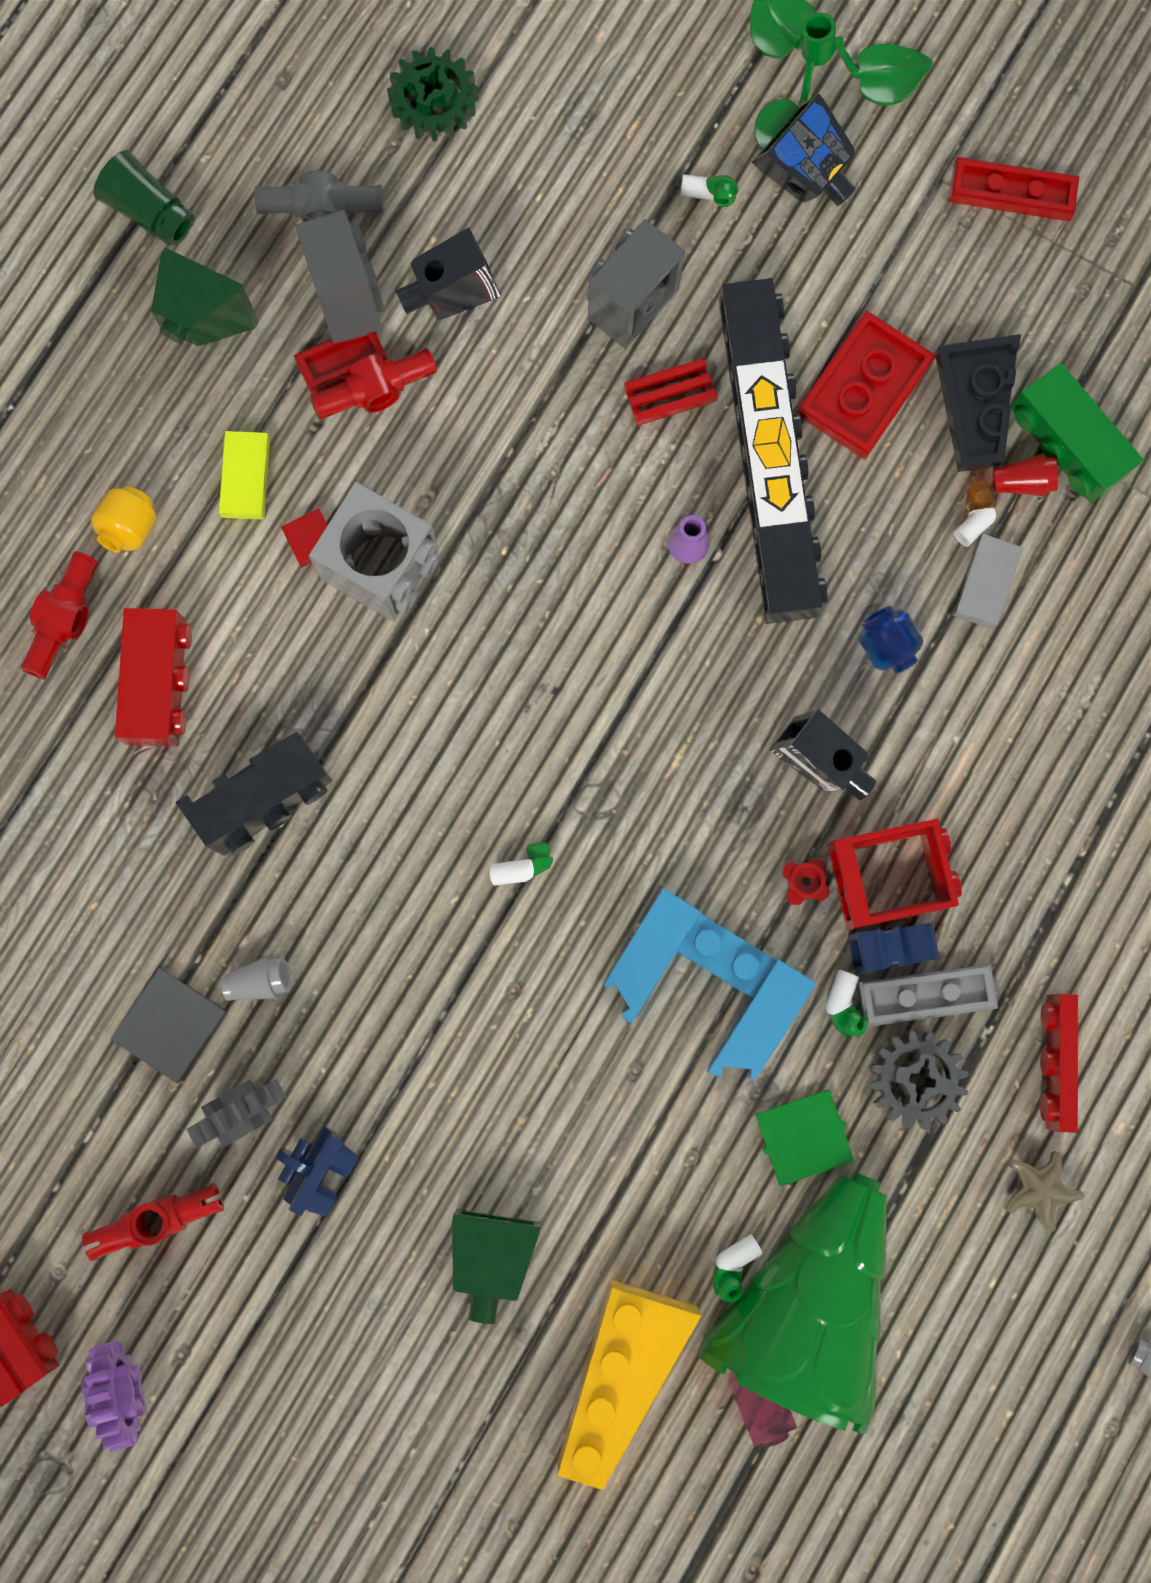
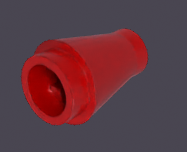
(1027, 477)

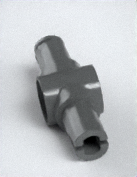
(318, 196)

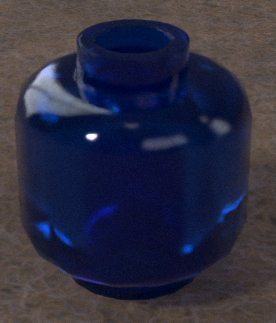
(890, 639)

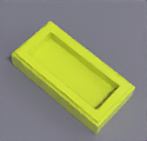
(244, 475)

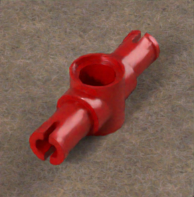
(373, 384)
(59, 615)
(131, 1228)

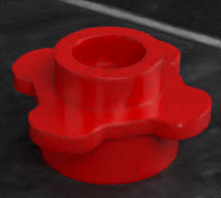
(814, 872)

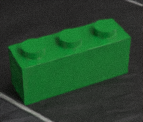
(1075, 433)

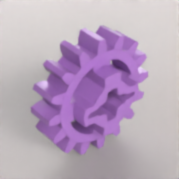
(113, 1396)

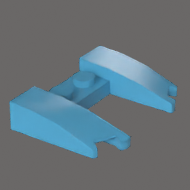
(772, 985)

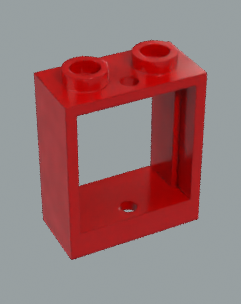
(849, 884)

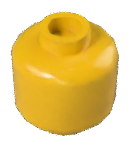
(123, 519)

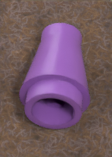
(685, 547)

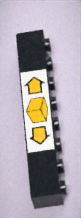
(770, 451)

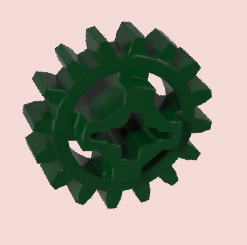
(429, 89)

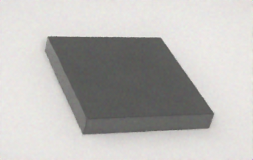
(168, 1025)

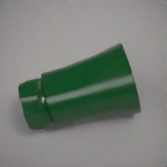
(142, 199)

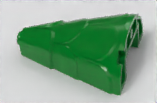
(813, 1312)

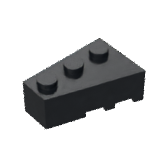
(257, 796)

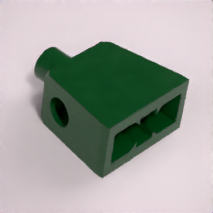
(490, 1259)

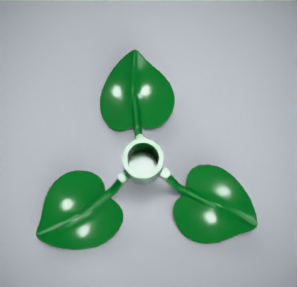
(777, 26)

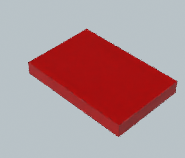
(865, 384)

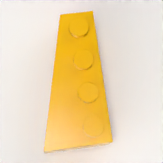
(625, 1369)

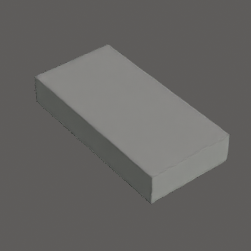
(988, 581)

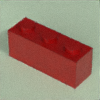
(152, 677)

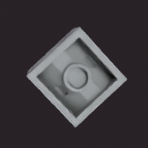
(368, 516)

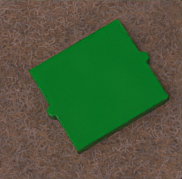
(804, 1137)

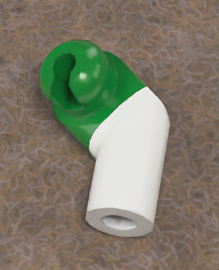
(717, 188)
(522, 870)
(842, 1009)
(729, 1268)

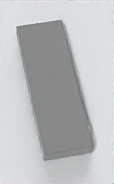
(927, 995)

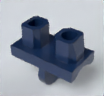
(306, 1189)

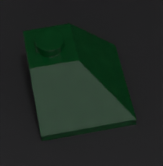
(198, 302)

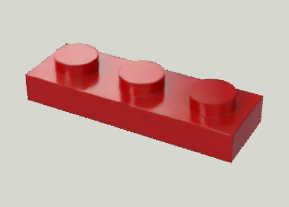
(1060, 1063)

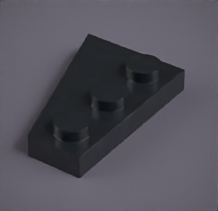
(977, 397)

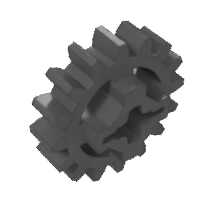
(914, 1097)
(236, 1113)

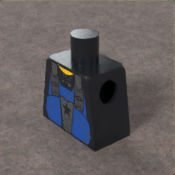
(809, 154)

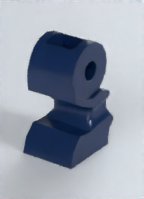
(895, 947)

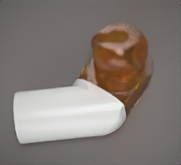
(980, 511)

